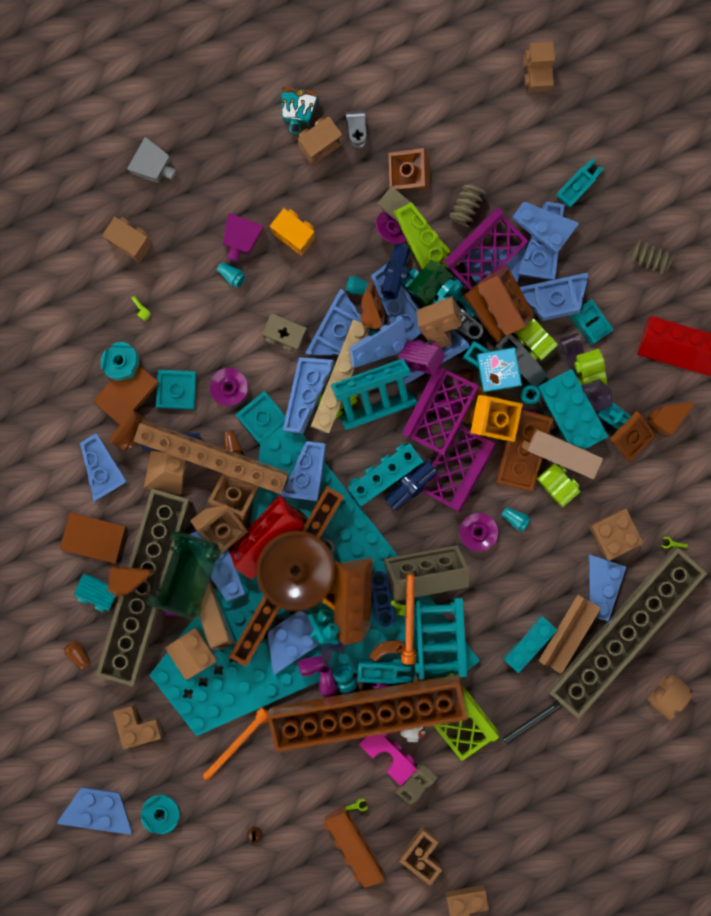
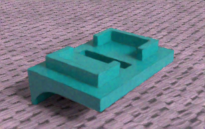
(597, 329)

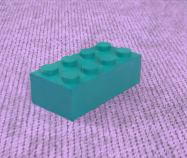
(571, 411)

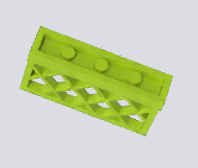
(479, 718)

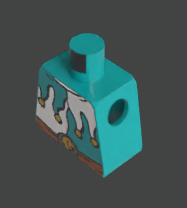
(298, 107)

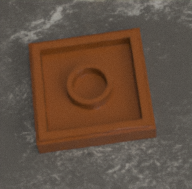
(633, 436)

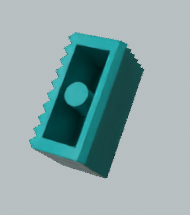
(96, 592)

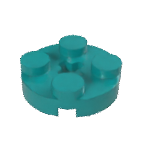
(450, 289)
(127, 368)
(171, 815)

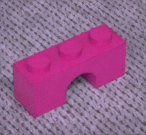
(402, 765)

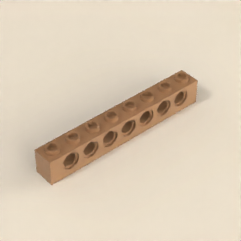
(211, 456)

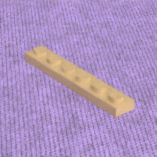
(343, 369)

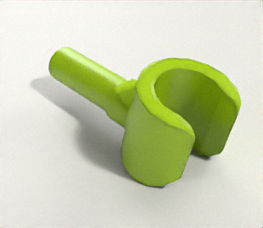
(143, 313)
(675, 544)
(400, 609)
(356, 805)

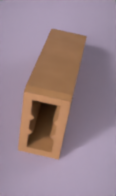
(214, 621)

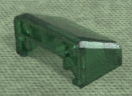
(186, 575)

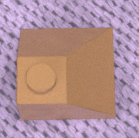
(165, 473)
(234, 493)
(219, 526)

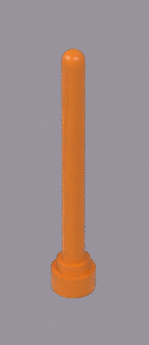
(409, 655)
(261, 718)

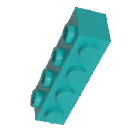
(385, 474)

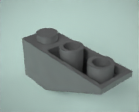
(527, 365)

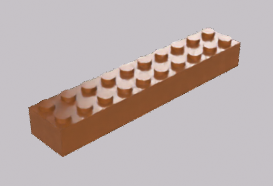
(368, 713)

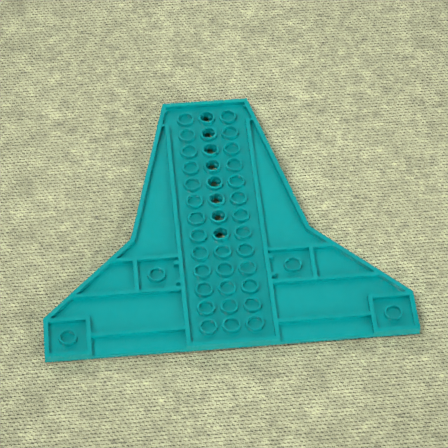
(255, 685)

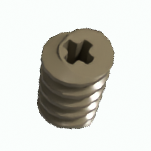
(466, 204)
(651, 258)

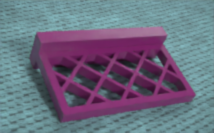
(476, 237)
(425, 403)
(471, 476)

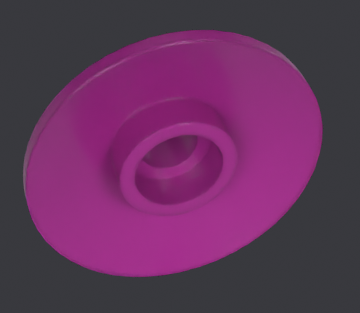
(389, 229)
(218, 387)
(487, 537)

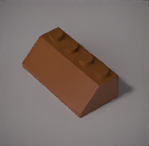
(353, 600)
(355, 847)

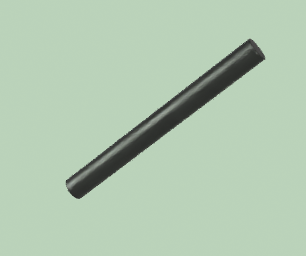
(532, 722)

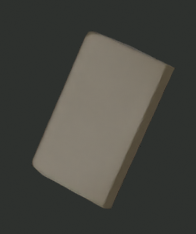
(393, 200)

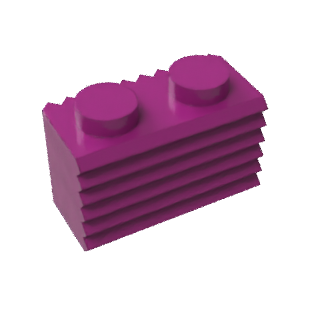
(422, 356)

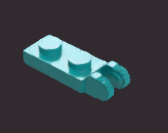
(578, 184)
(383, 672)

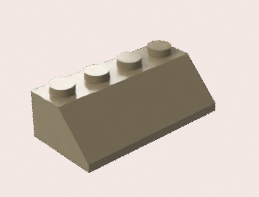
(433, 572)

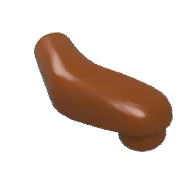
(385, 647)

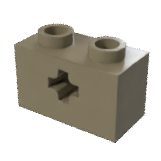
(276, 324)

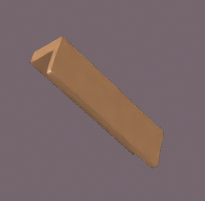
(563, 453)
(570, 634)

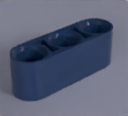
(382, 608)

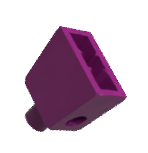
(240, 236)

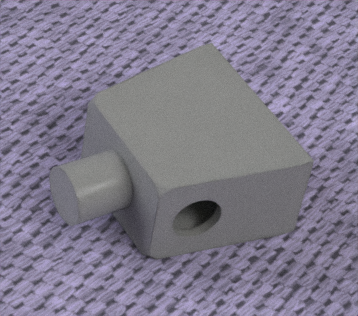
(151, 163)

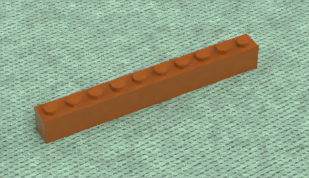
(267, 610)

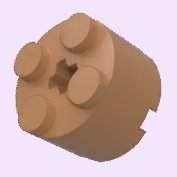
(671, 696)

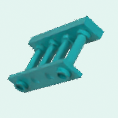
(368, 380)
(457, 646)

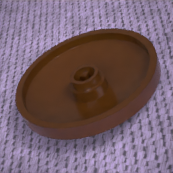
(296, 570)

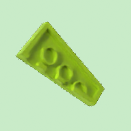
(420, 237)

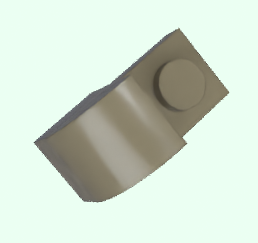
(416, 784)

